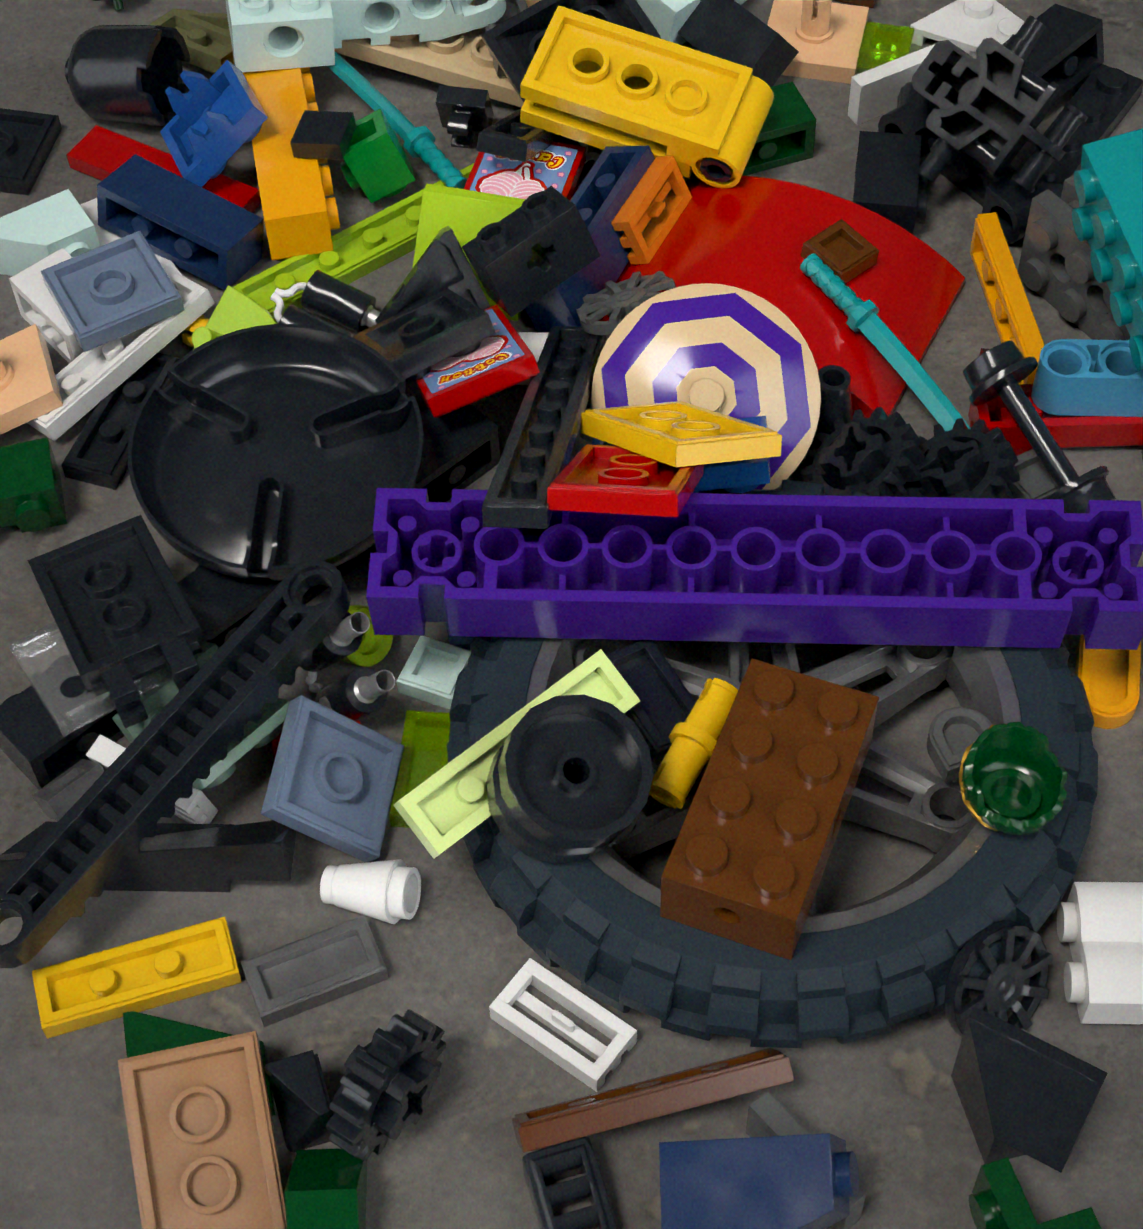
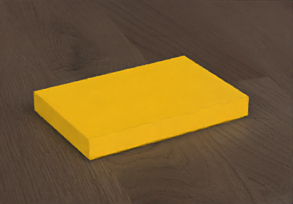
(680, 433)

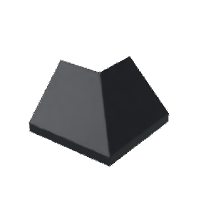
(1022, 1092)

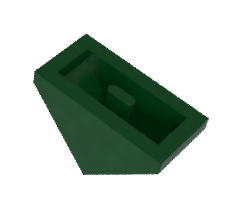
(326, 1190)

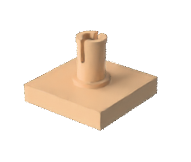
(824, 35)
(26, 379)

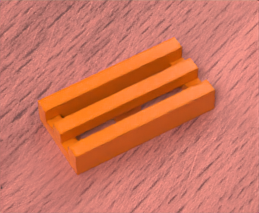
(647, 202)

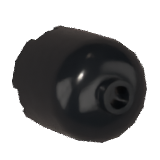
(125, 71)

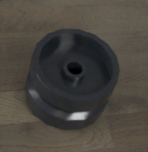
(576, 742)

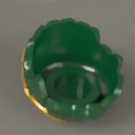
(1012, 779)

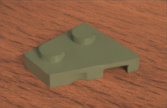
(205, 36)

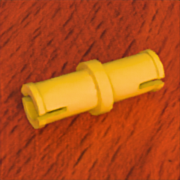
(693, 744)

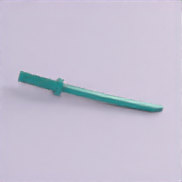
(417, 140)
(864, 318)

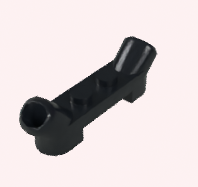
(995, 195)

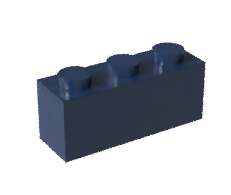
(181, 221)

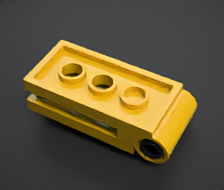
(640, 90)

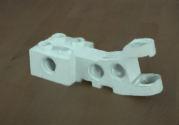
(306, 32)

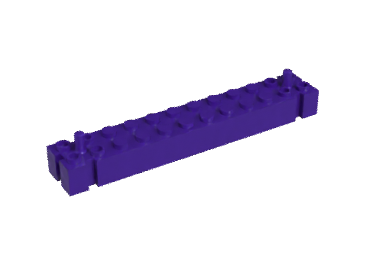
(767, 571)

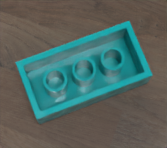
(1112, 224)

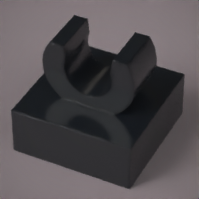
(463, 113)

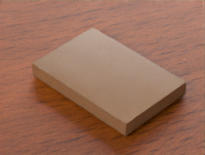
(203, 1137)

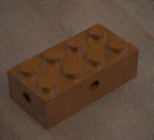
(768, 809)

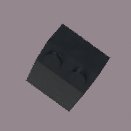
(518, 38)

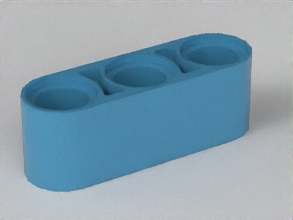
(1088, 379)

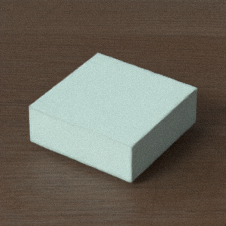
(432, 671)

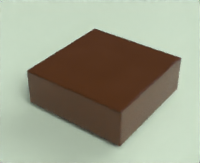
(842, 250)

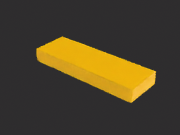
(135, 977)

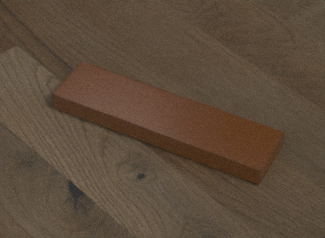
(651, 1098)

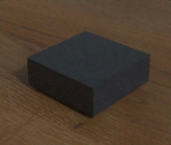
(323, 134)

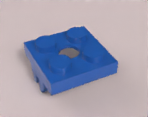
(211, 121)

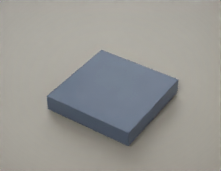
(112, 291)
(333, 779)

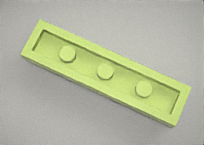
(456, 795)

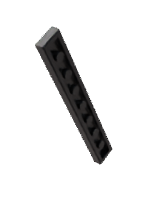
(543, 430)

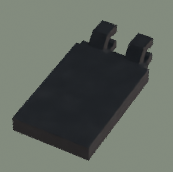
(119, 613)

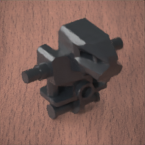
(992, 107)

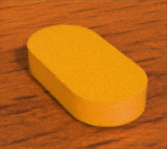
(1110, 683)

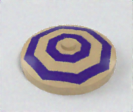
(720, 354)

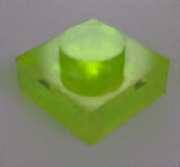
(883, 44)

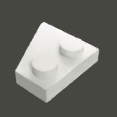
(967, 24)

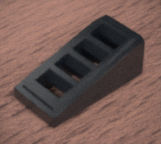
(560, 1163)

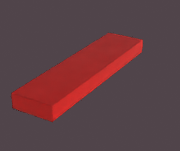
(106, 150)

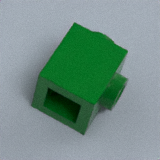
(376, 159)

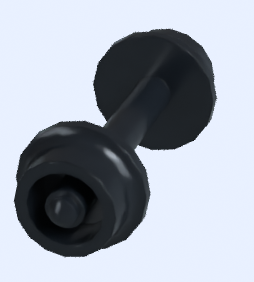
(998, 375)

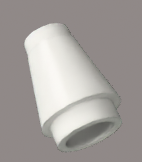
(373, 889)

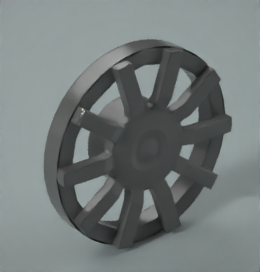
(619, 300)

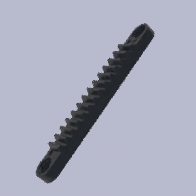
(167, 759)

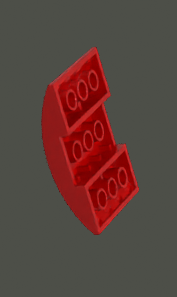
(755, 242)

